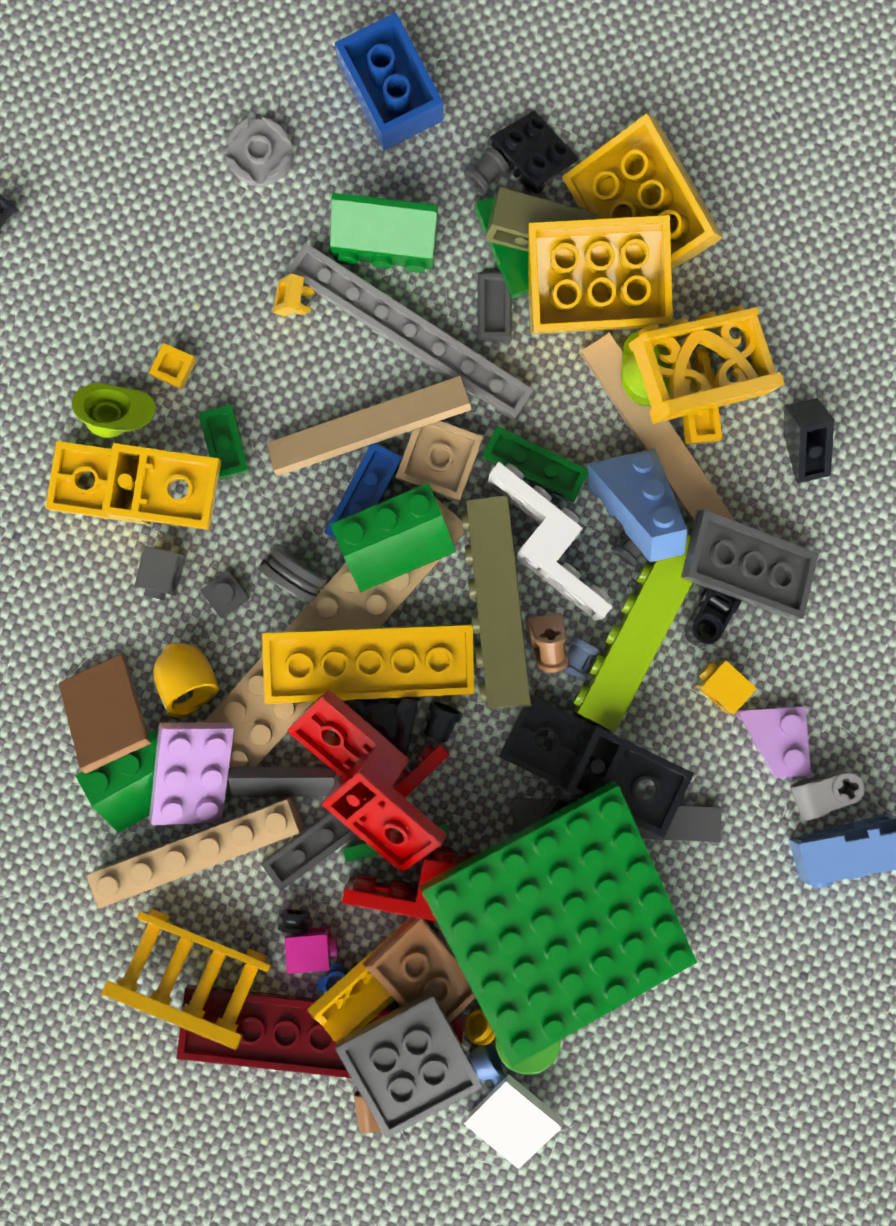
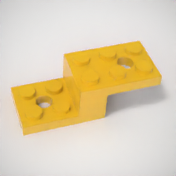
(133, 484)

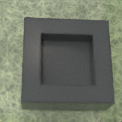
(225, 594)

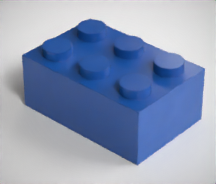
(389, 81)

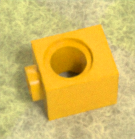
(725, 686)

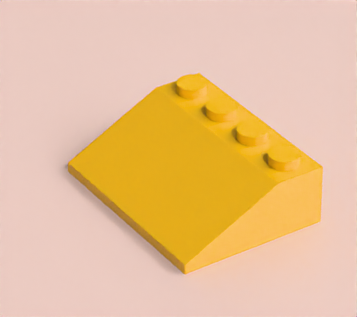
(644, 177)
(599, 274)

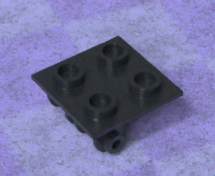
(533, 150)

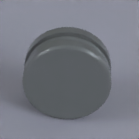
(292, 573)

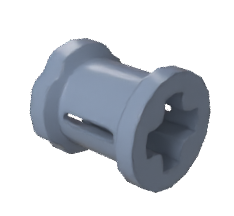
(579, 657)

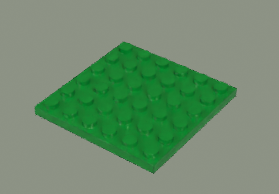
(560, 923)

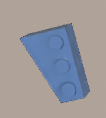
(642, 501)
(846, 851)

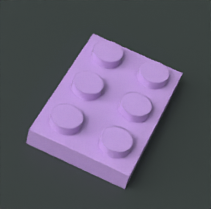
(190, 773)

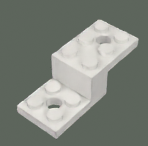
(549, 541)

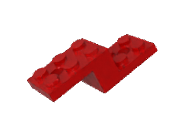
(365, 791)
(398, 895)

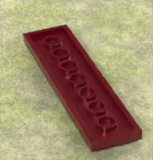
(275, 1034)

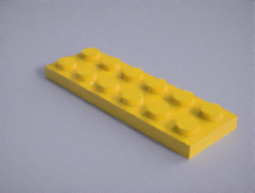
(368, 663)

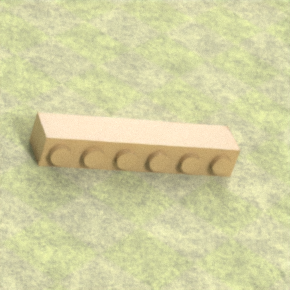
(195, 852)

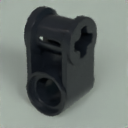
(716, 611)

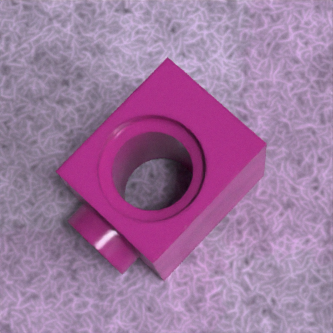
(310, 950)

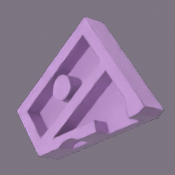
(780, 738)

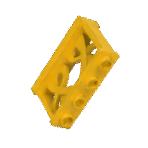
(749, 380)

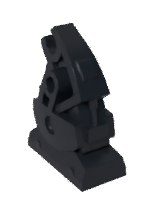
(389, 719)

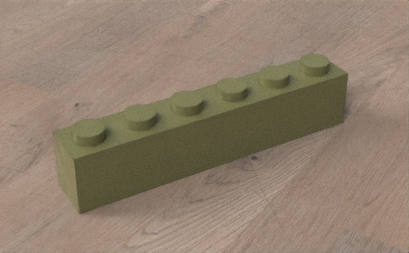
(498, 603)

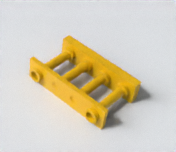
(159, 1001)

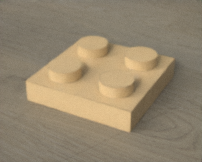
(440, 457)

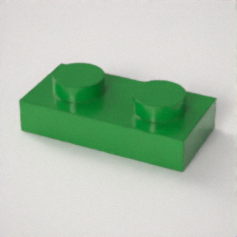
(224, 440)

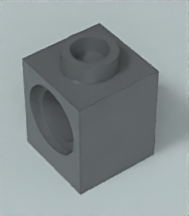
(159, 572)

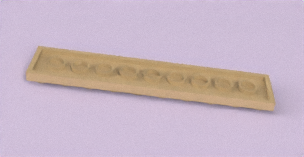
(337, 606)

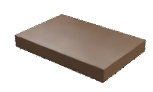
(103, 713)
(418, 963)

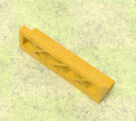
(352, 1001)

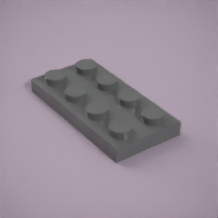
(749, 565)

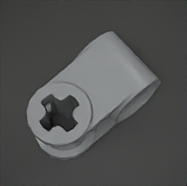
(821, 796)

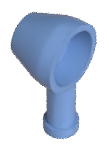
(487, 1063)

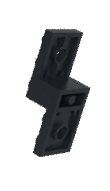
(590, 758)

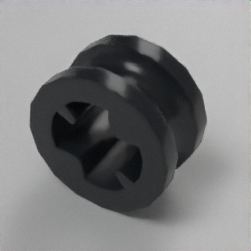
(293, 921)

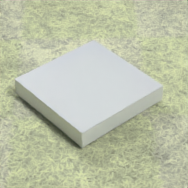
(513, 1121)

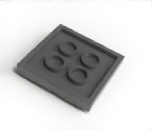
(408, 1064)

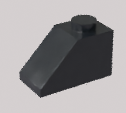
(809, 439)

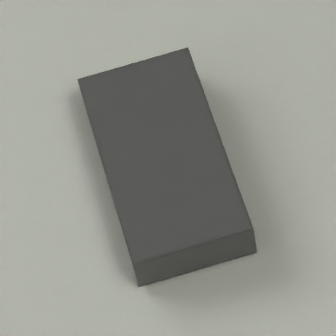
(494, 308)

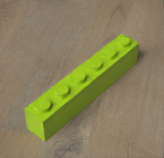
(633, 642)

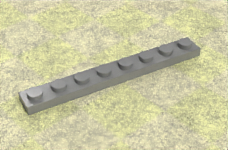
(410, 331)

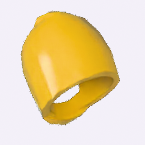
(183, 669)

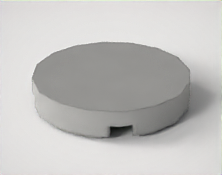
(259, 151)

